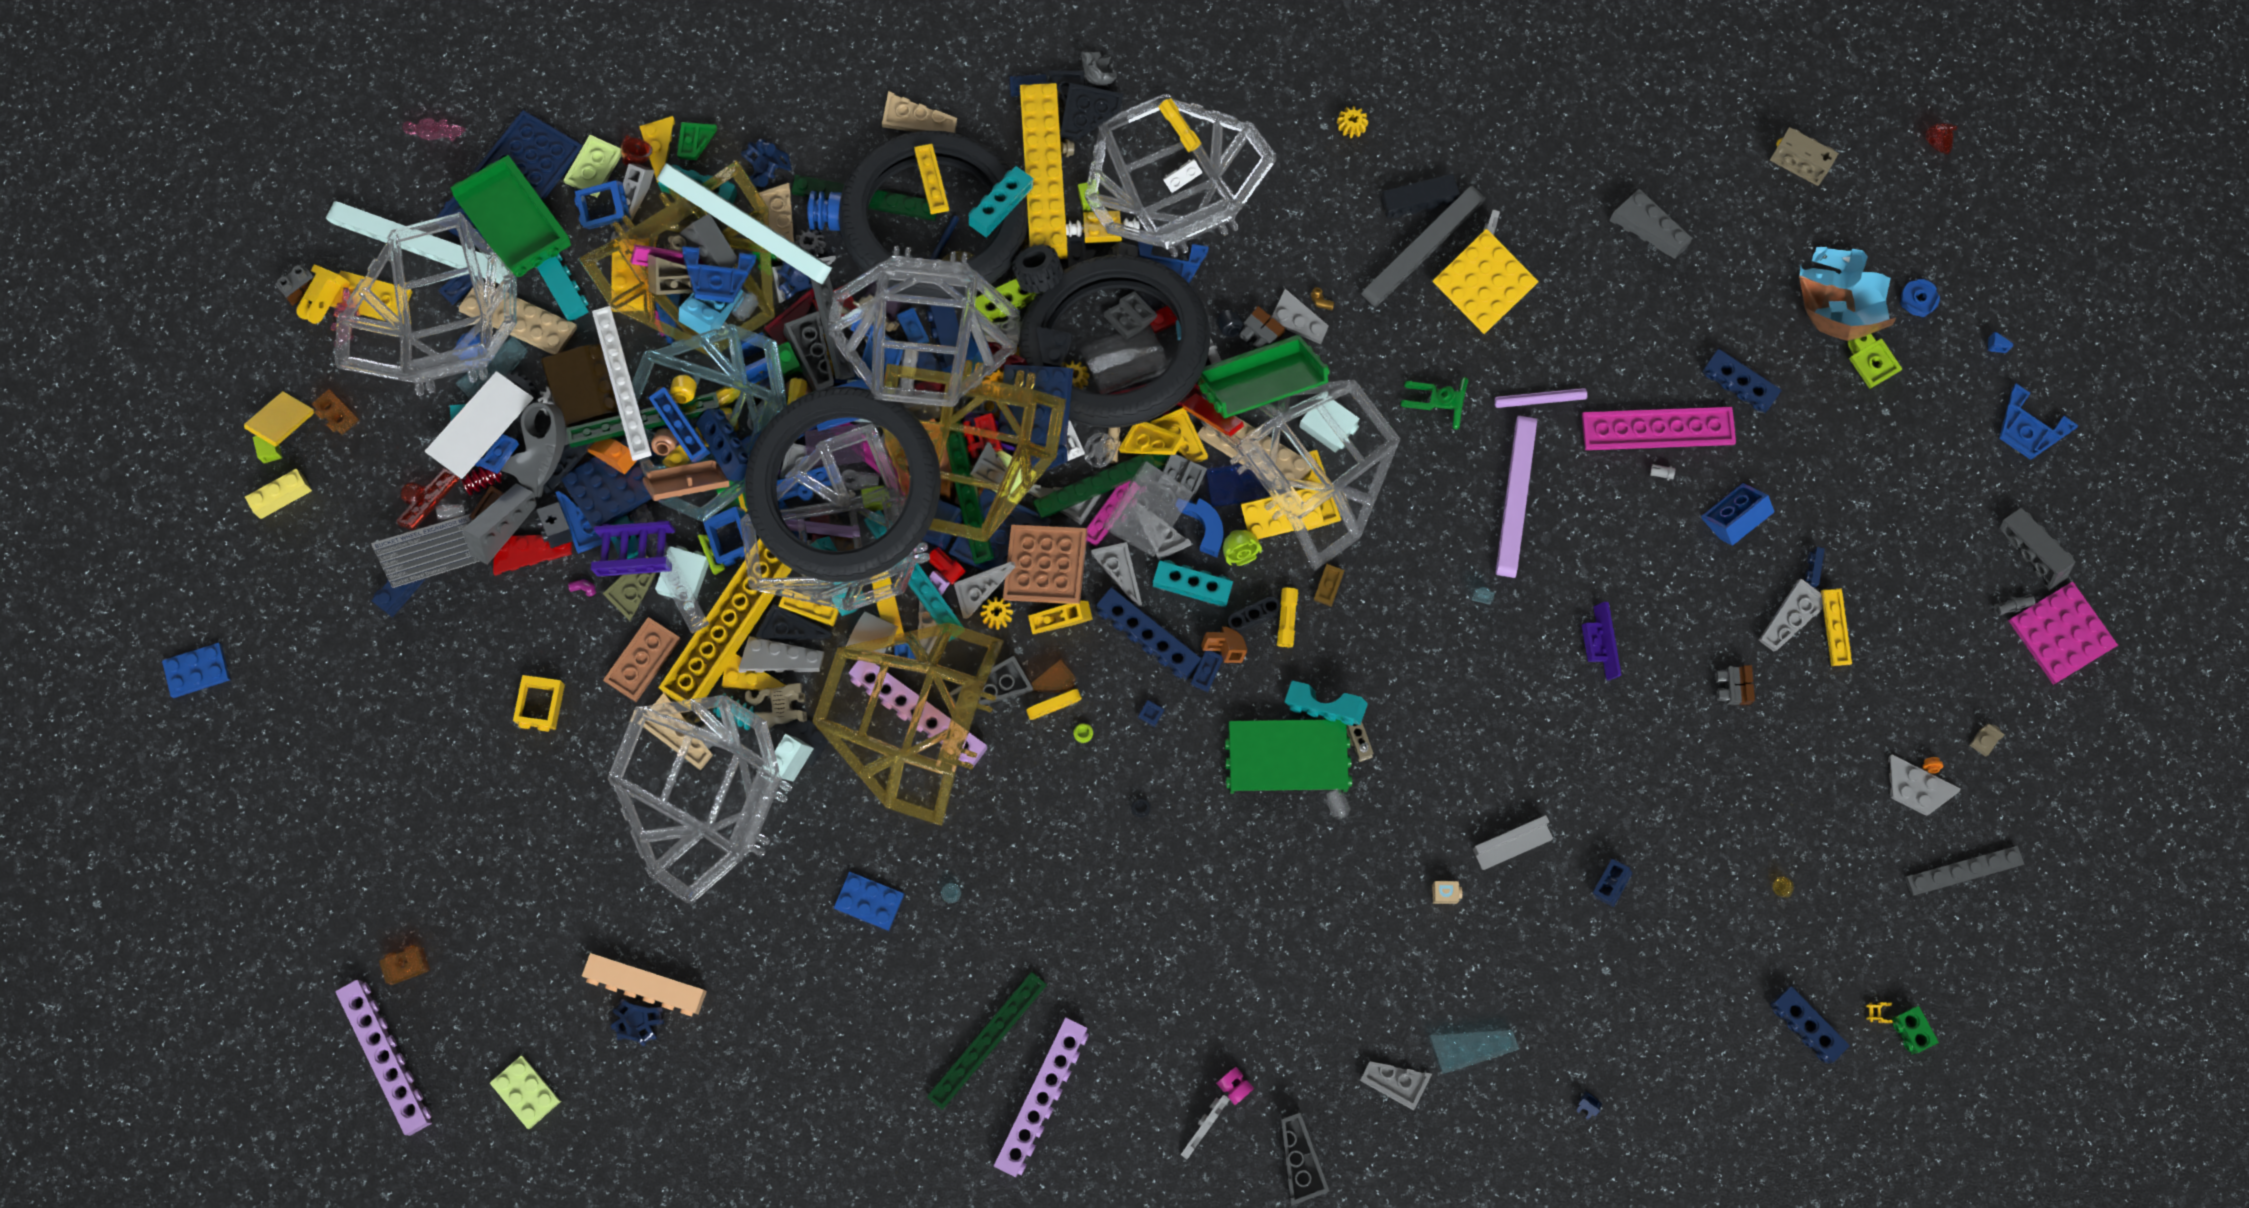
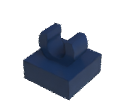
(1589, 1103)

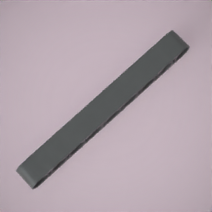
(1423, 246)

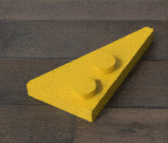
(659, 136)
(748, 680)

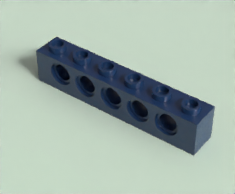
(1114, 600)

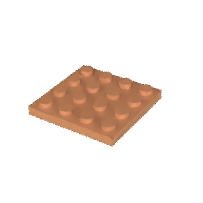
(1046, 563)

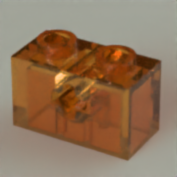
(392, 963)

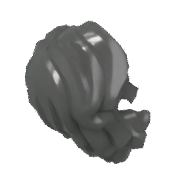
(1096, 68)

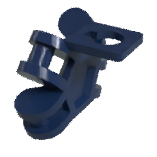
(766, 162)
(795, 278)
(635, 1020)

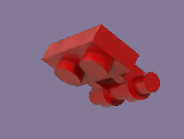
(984, 422)

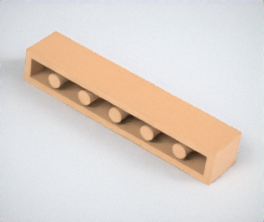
(643, 983)

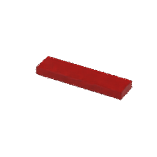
(1205, 411)

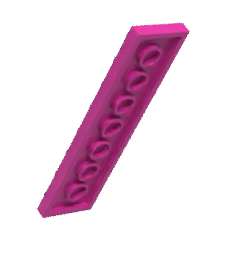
(1658, 428)

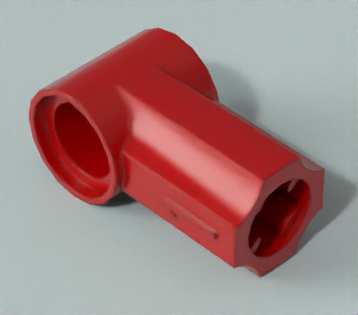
(949, 569)

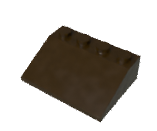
(581, 385)

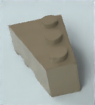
(667, 277)

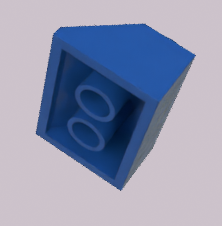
(1738, 513)

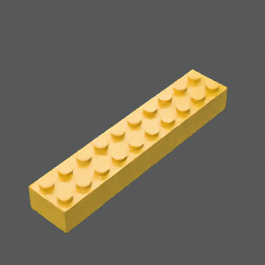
(1044, 165)
(728, 627)

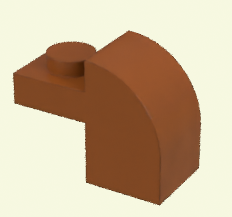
(1228, 642)

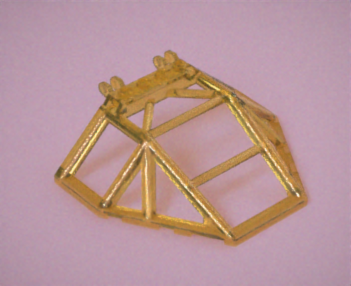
(667, 220)
(1002, 394)
(953, 737)

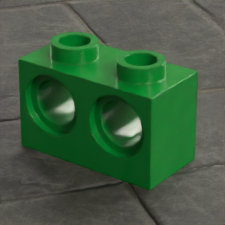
(1919, 1027)

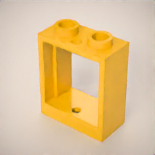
(556, 686)

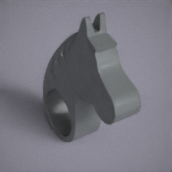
(542, 453)

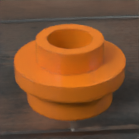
(1932, 765)

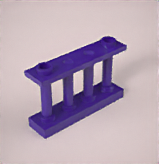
(641, 564)

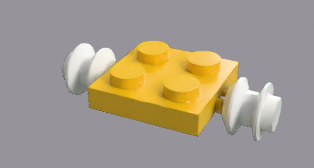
(1094, 230)

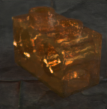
(336, 411)

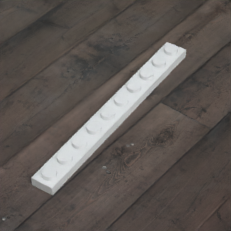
(621, 383)

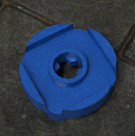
(1917, 307)

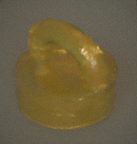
(1783, 887)

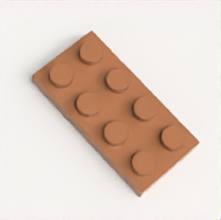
(642, 659)

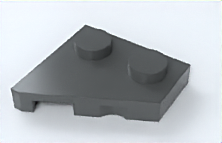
(989, 466)

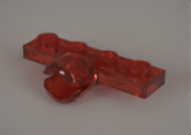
(424, 498)

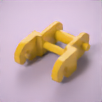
(1871, 1017)

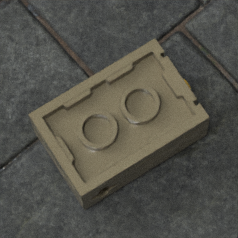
(1804, 156)

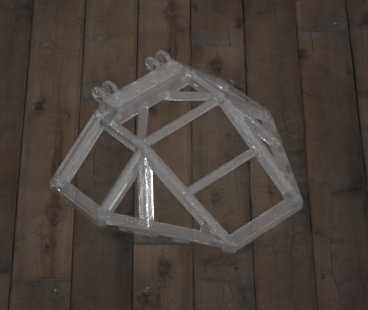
(1179, 227)
(926, 271)
(436, 365)
(1282, 488)
(839, 501)
(748, 821)

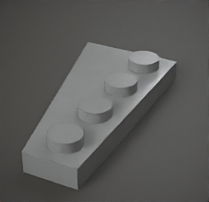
(1794, 613)
(768, 655)

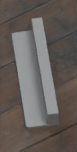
(1513, 843)

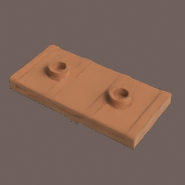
(684, 479)

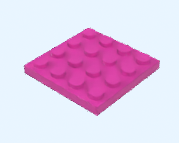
(2063, 633)

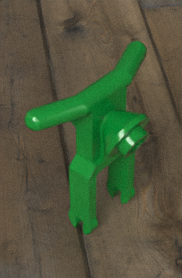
(1440, 398)

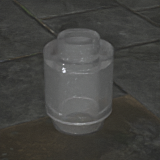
(745, 306)
(1337, 804)

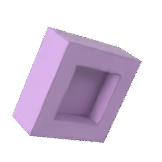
(939, 581)

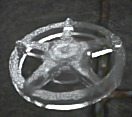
(1099, 450)

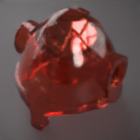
(1938, 139)
(632, 154)

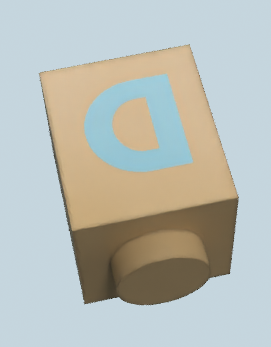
(1446, 892)

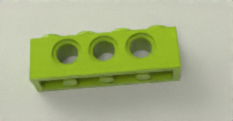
(1008, 290)

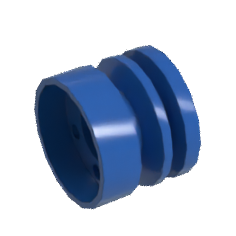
(823, 210)

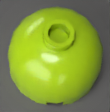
(1241, 547)

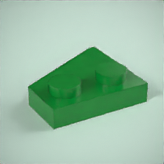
(694, 139)

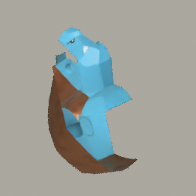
(1847, 302)

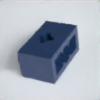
(1612, 882)

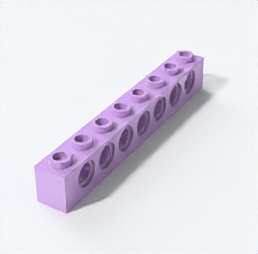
(858, 677)
(348, 997)
(1068, 1029)

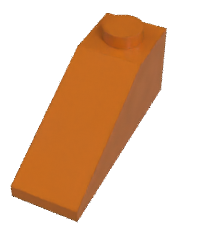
(613, 454)

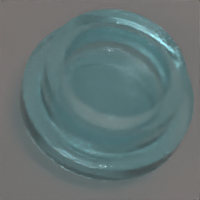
(951, 893)

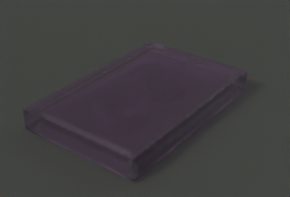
(847, 455)

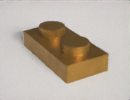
(1329, 585)

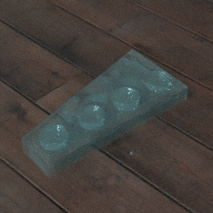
(504, 361)
(1466, 1049)

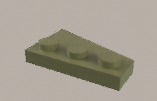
(629, 592)

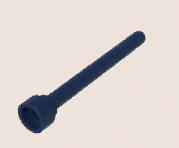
(943, 240)

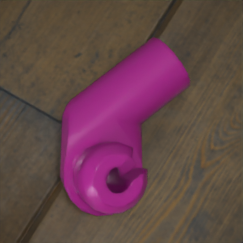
(583, 584)

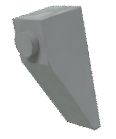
(636, 185)

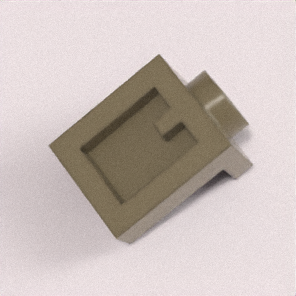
(1986, 739)

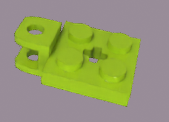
(1868, 349)

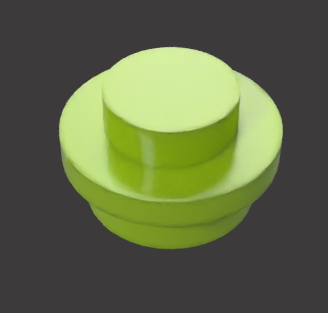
(1083, 733)

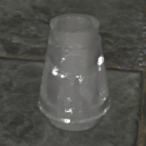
(449, 511)

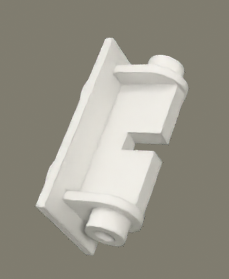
(1183, 175)
(1073, 444)

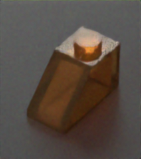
(1055, 679)

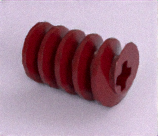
(480, 478)

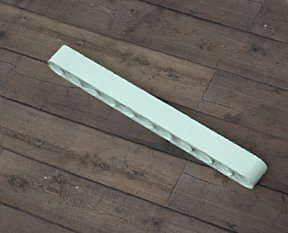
(744, 223)
(426, 246)

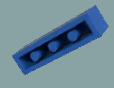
(679, 425)

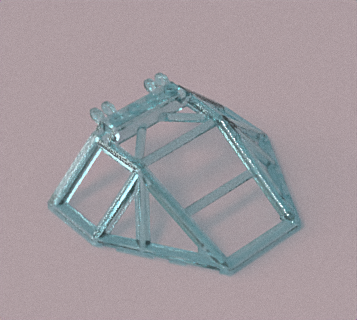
(734, 377)

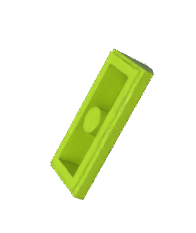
(715, 567)

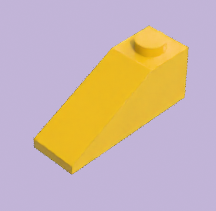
(1060, 617)

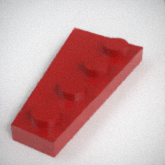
(525, 551)

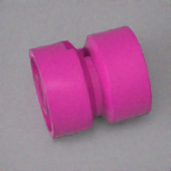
(1240, 1091)

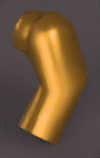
(1319, 300)

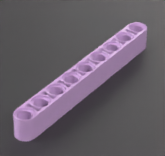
(1516, 496)

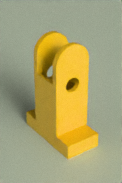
(321, 293)

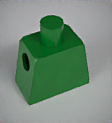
(788, 361)

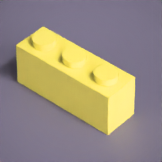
(278, 493)

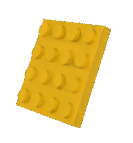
(1485, 281)

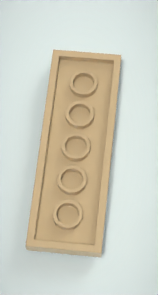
(533, 324)
(1288, 462)

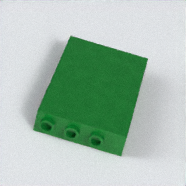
(510, 216)
(1262, 376)
(1288, 755)

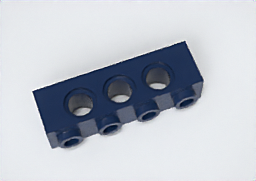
(1751, 380)
(724, 443)
(1835, 1043)

